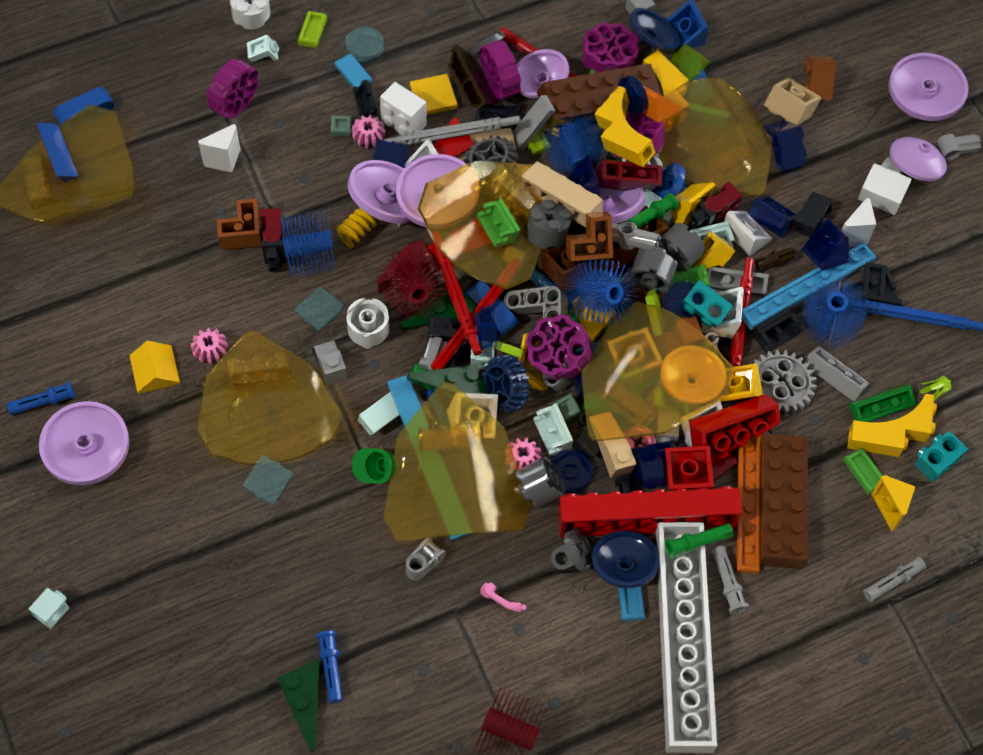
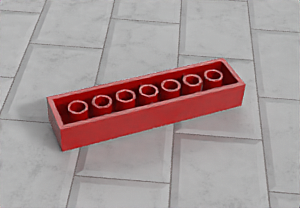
(643, 511)

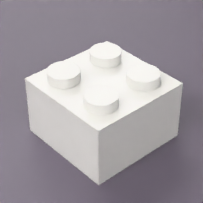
(402, 110)

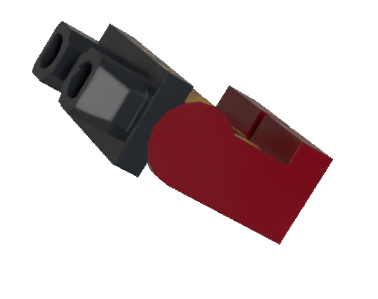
(716, 207)
(273, 239)

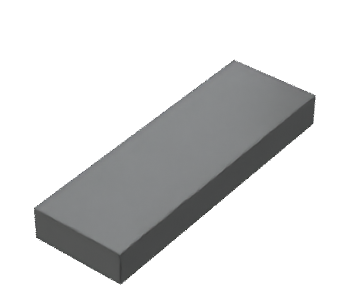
(533, 122)

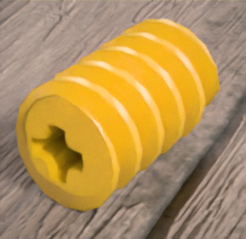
(355, 225)

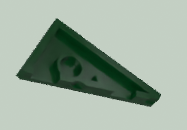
(446, 310)
(466, 378)
(301, 693)

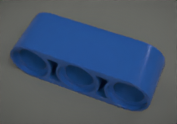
(96, 97)
(504, 317)

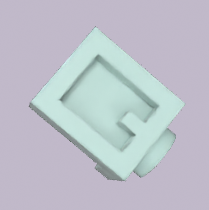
(262, 48)

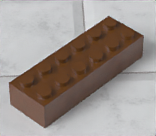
(589, 92)
(558, 265)
(784, 501)

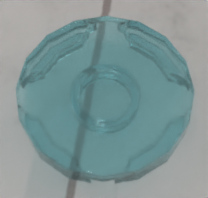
(364, 43)

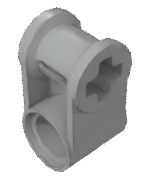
(426, 556)

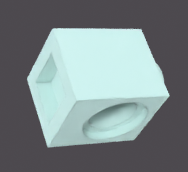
(49, 607)

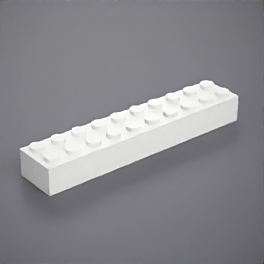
(685, 645)

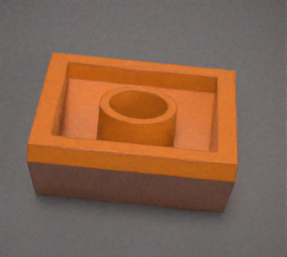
(659, 106)

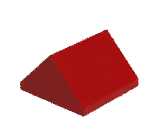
(688, 468)

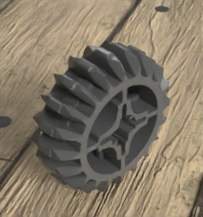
(490, 150)

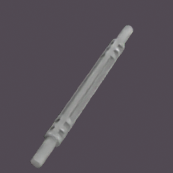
(454, 130)

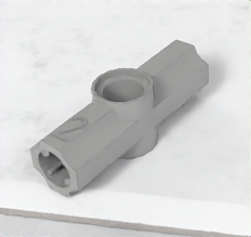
(630, 237)

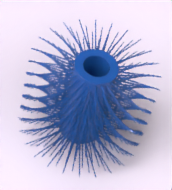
(574, 144)
(307, 244)
(600, 290)
(834, 311)

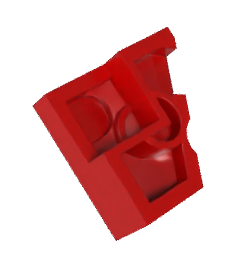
(455, 145)

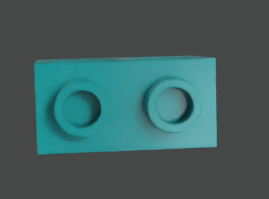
(710, 299)
(943, 458)

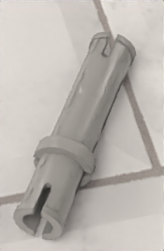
(901, 575)

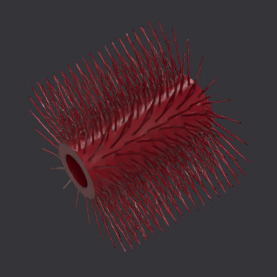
(414, 286)
(509, 727)

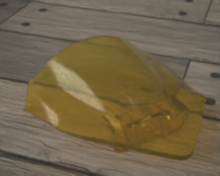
(716, 137)
(99, 160)
(450, 215)
(650, 375)
(264, 404)
(453, 472)

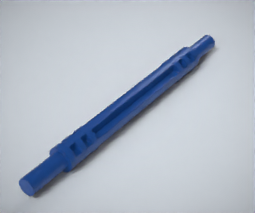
(920, 315)

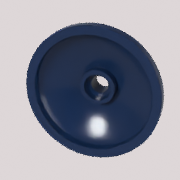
(654, 30)
(628, 551)

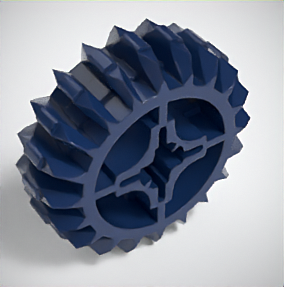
(509, 381)

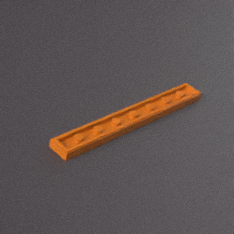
(749, 524)

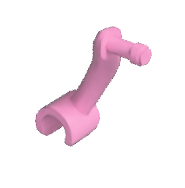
(488, 592)

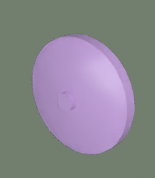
(928, 86)
(415, 176)
(374, 190)
(622, 203)
(84, 443)

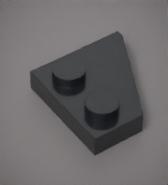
(498, 110)
(879, 285)

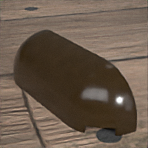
(469, 79)

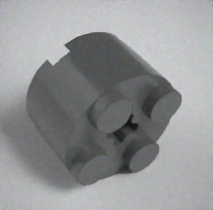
(548, 225)
(682, 246)
(653, 269)
(540, 483)

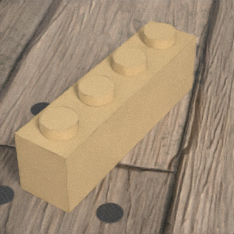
(563, 192)

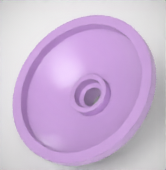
(539, 68)
(918, 158)

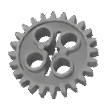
(782, 381)

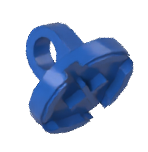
(672, 180)

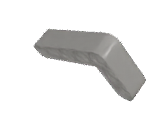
(548, 307)

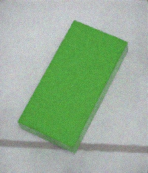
(863, 470)

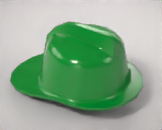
(372, 465)

